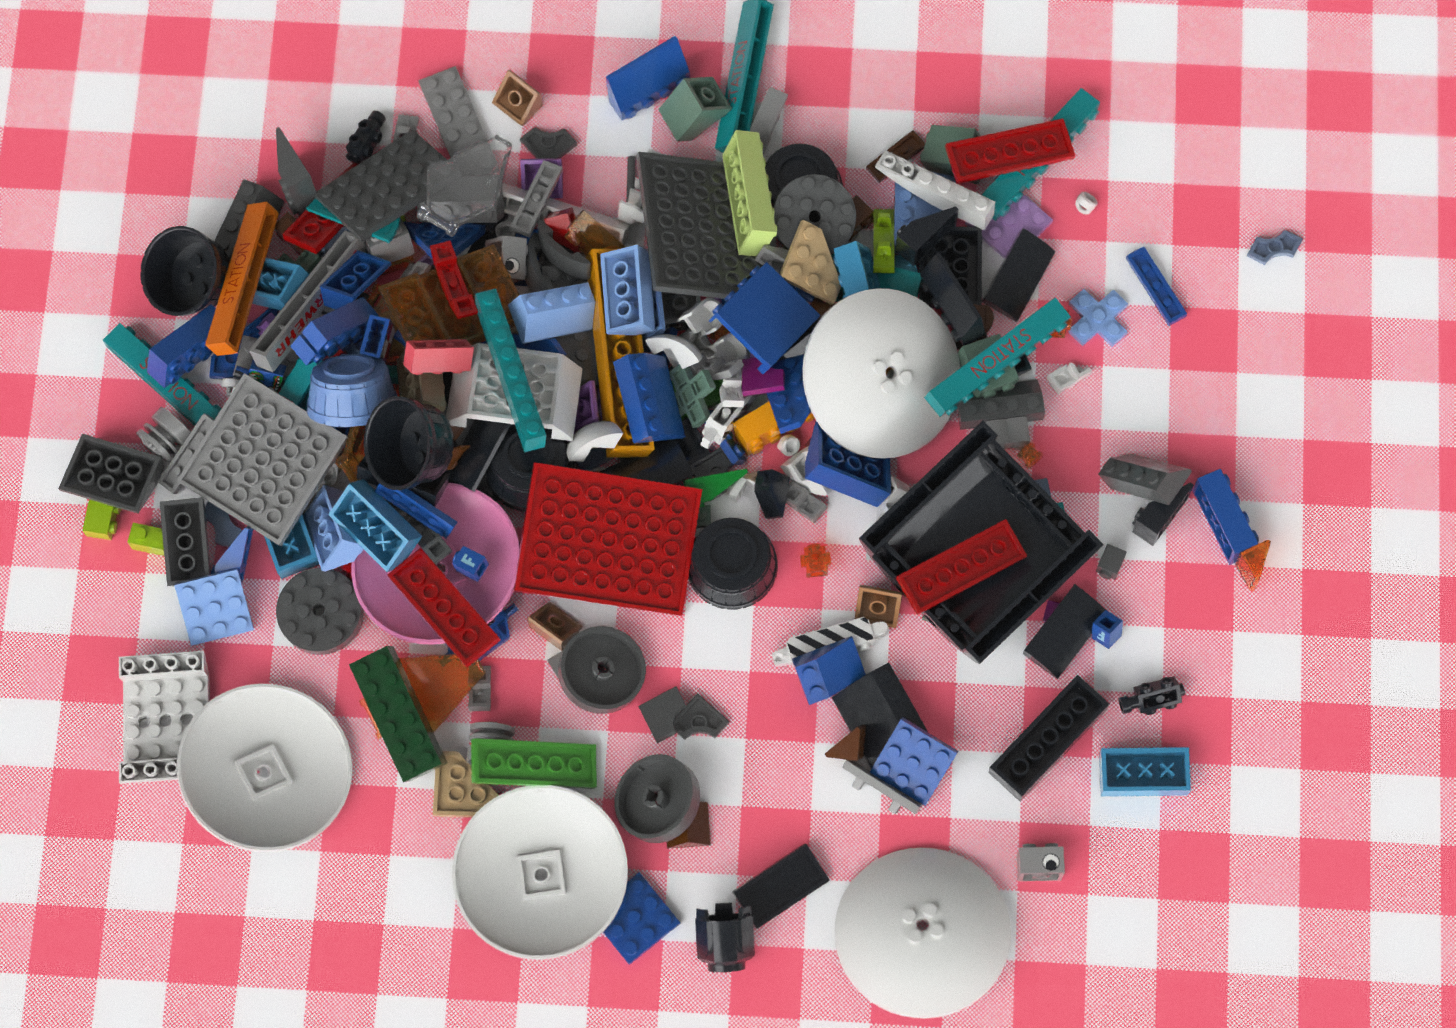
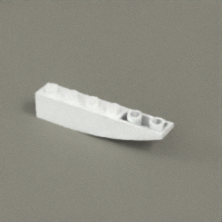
(937, 190)

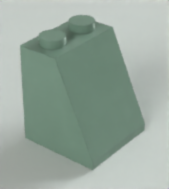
(694, 107)
(934, 154)
(1005, 382)

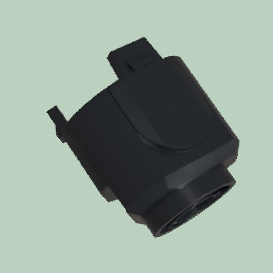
(725, 937)

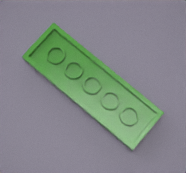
(533, 763)

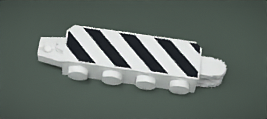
(721, 421)
(860, 629)

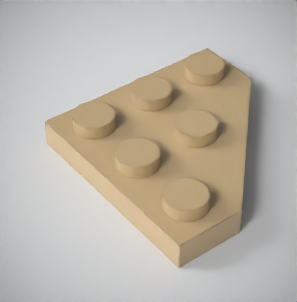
(811, 264)
(454, 789)

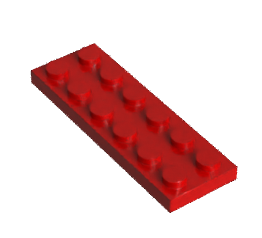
(1010, 151)
(313, 231)
(961, 567)
(443, 607)

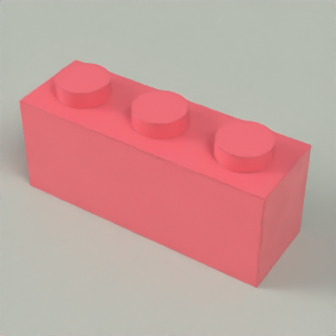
(438, 356)

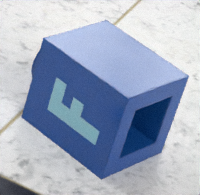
(470, 563)
(1107, 629)

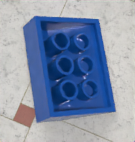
(647, 79)
(648, 398)
(846, 471)

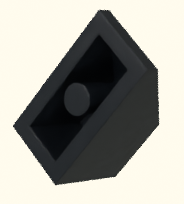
(771, 492)

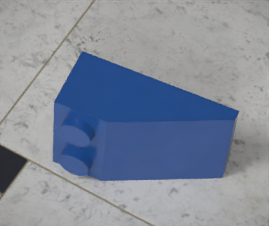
(828, 669)

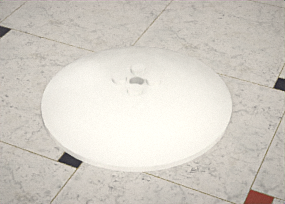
(848, 368)
(273, 731)
(533, 832)
(916, 969)

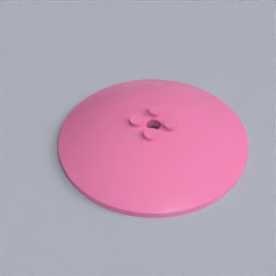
(480, 527)

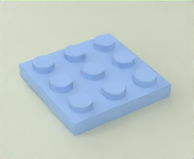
(214, 606)

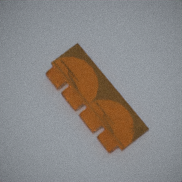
(591, 233)

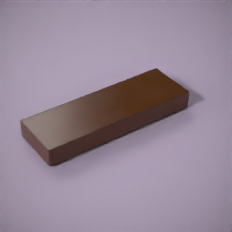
(905, 148)

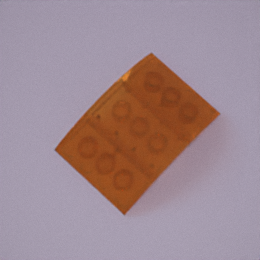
(423, 309)

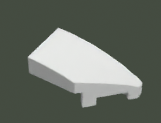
(1067, 377)
(731, 391)
(738, 489)

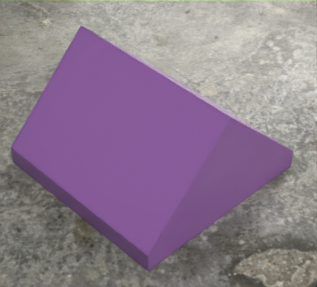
(529, 169)
(588, 406)

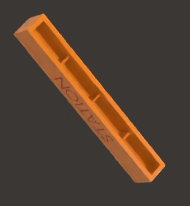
(242, 279)

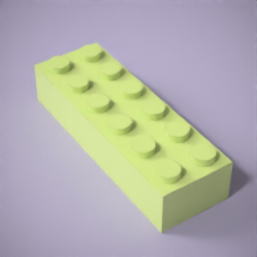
(749, 192)

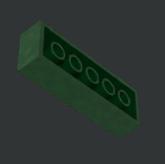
(398, 714)

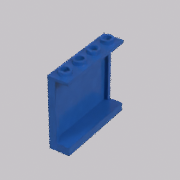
(766, 315)

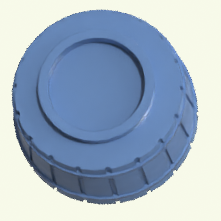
(348, 389)

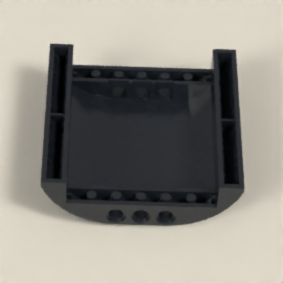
(957, 500)

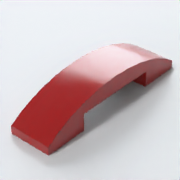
(452, 281)

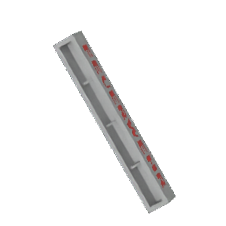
(302, 306)

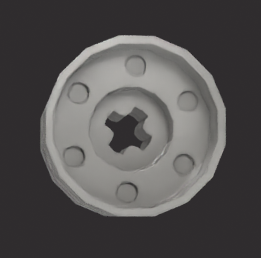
(164, 434)
(489, 730)

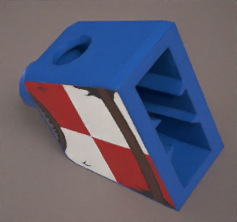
(378, 338)

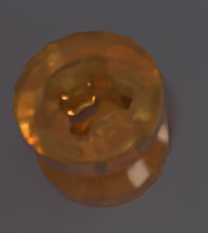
(1030, 455)

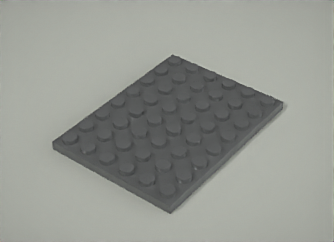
(690, 226)

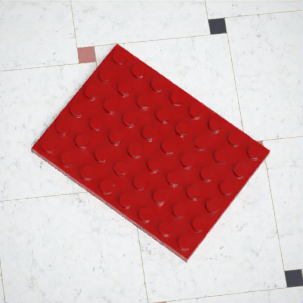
(607, 539)

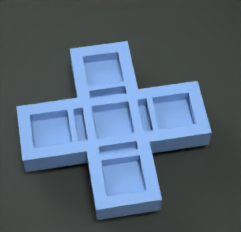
(1098, 317)

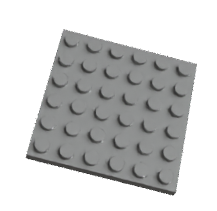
(262, 459)

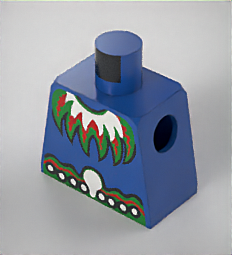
(269, 379)

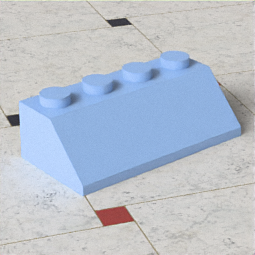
(627, 291)
(553, 312)
(329, 540)

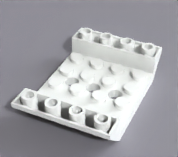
(551, 378)
(155, 689)

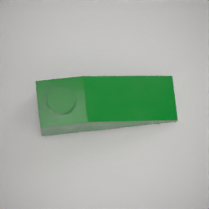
(714, 484)

